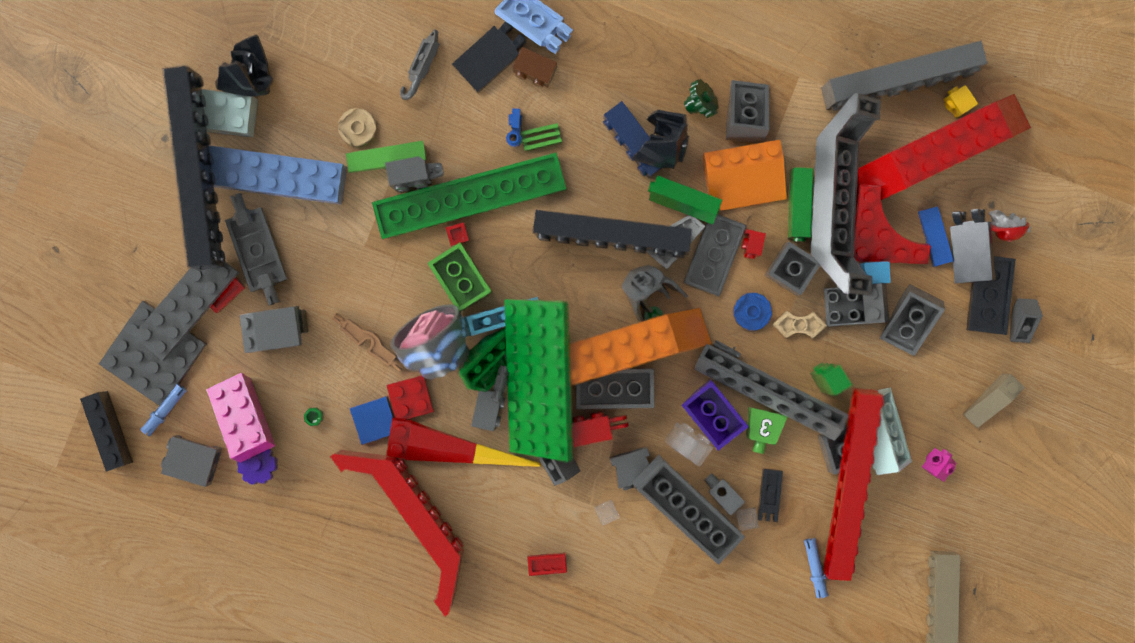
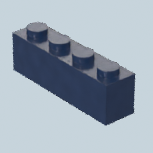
(629, 134)

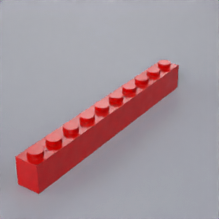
(853, 483)

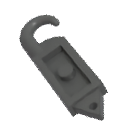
(421, 64)

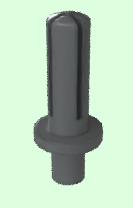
(727, 349)

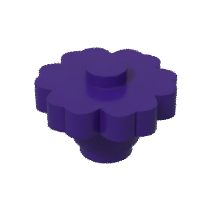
(258, 468)

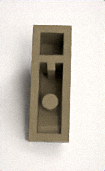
(994, 399)

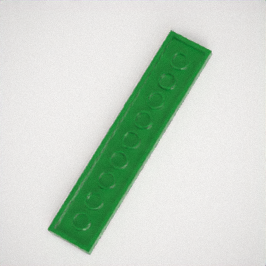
(469, 196)

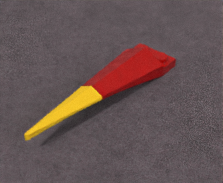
(423, 443)

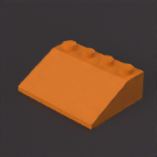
(746, 174)

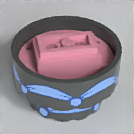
(433, 342)

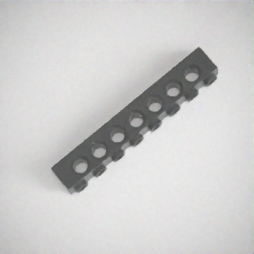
(771, 392)

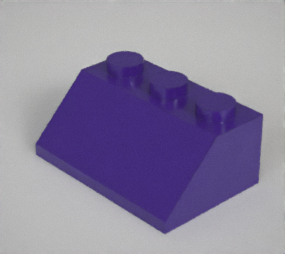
(714, 415)

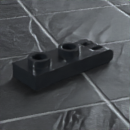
(770, 494)

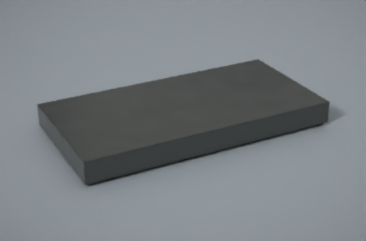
(715, 255)

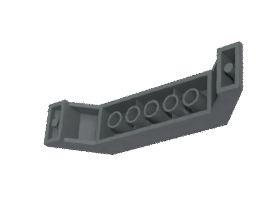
(837, 193)

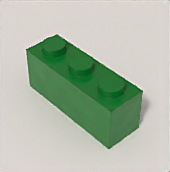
(830, 378)

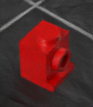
(753, 244)

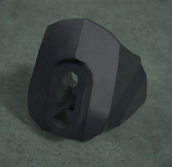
(248, 70)
(665, 150)

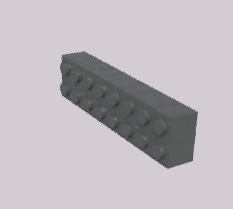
(906, 75)

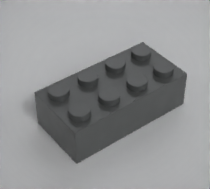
(618, 390)

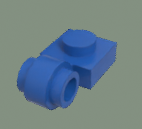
(515, 122)

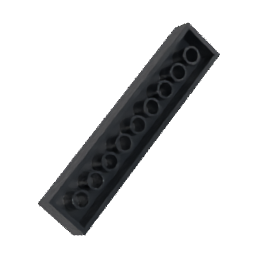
(193, 168)

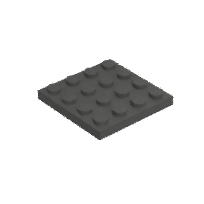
(143, 369)

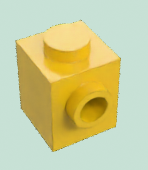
(959, 101)

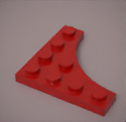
(876, 238)

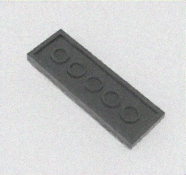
(183, 308)

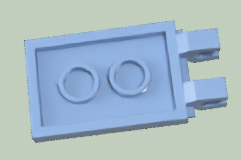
(535, 22)

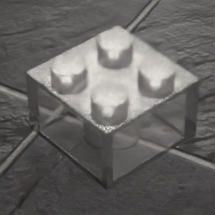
(688, 444)

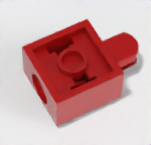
(594, 428)

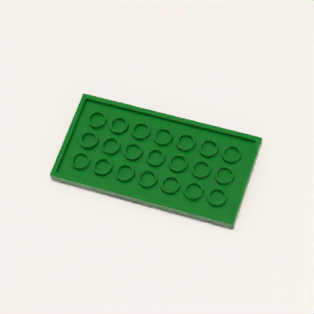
(538, 378)

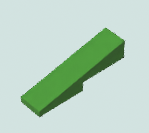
(375, 158)

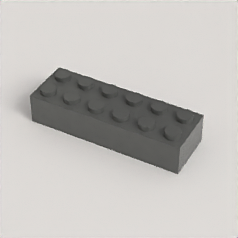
(688, 509)

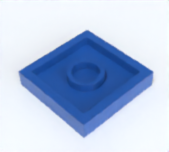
(372, 419)

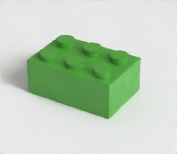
(459, 277)

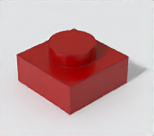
(457, 234)

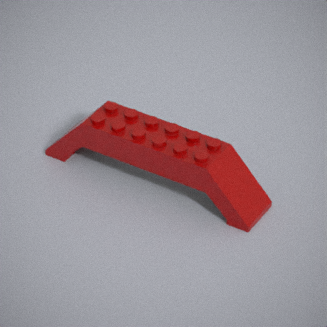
(945, 147)
(416, 511)

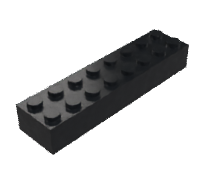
(612, 232)

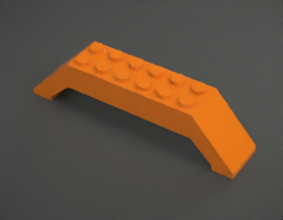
(637, 345)

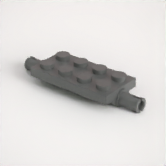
(256, 249)

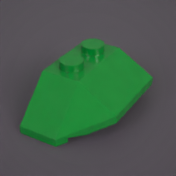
(483, 362)

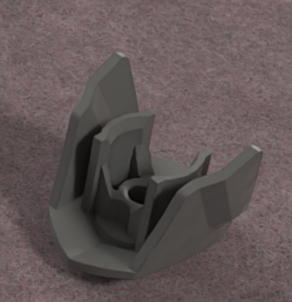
(642, 283)

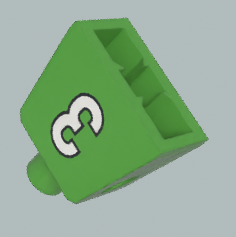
(764, 428)

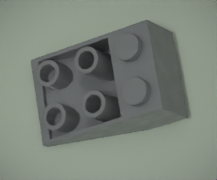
(856, 309)

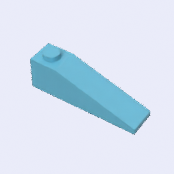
(487, 320)

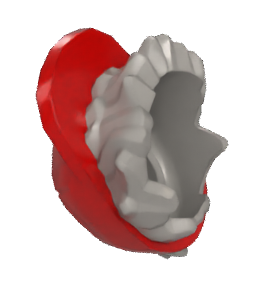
(1010, 227)

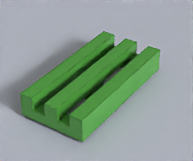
(537, 130)

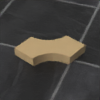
(789, 324)

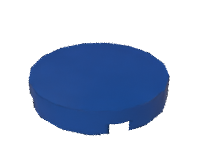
(752, 311)

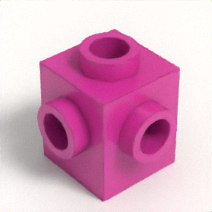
(939, 464)

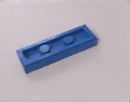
(935, 236)

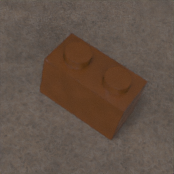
(534, 67)

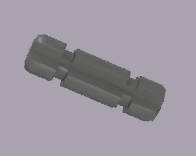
(500, 384)

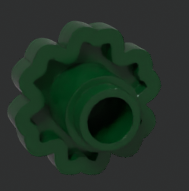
(701, 99)

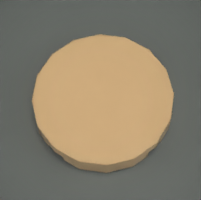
(357, 127)

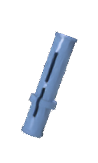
(162, 411)
(816, 569)

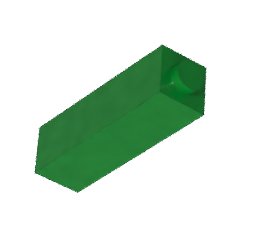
(684, 199)
(800, 204)

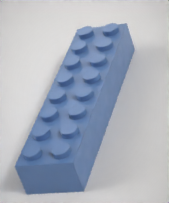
(278, 175)

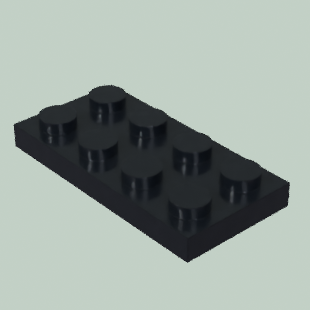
(992, 300)

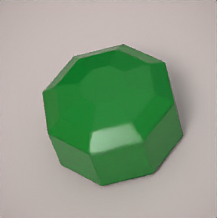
(313, 416)

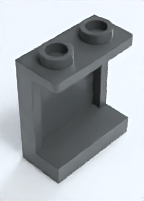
(190, 461)

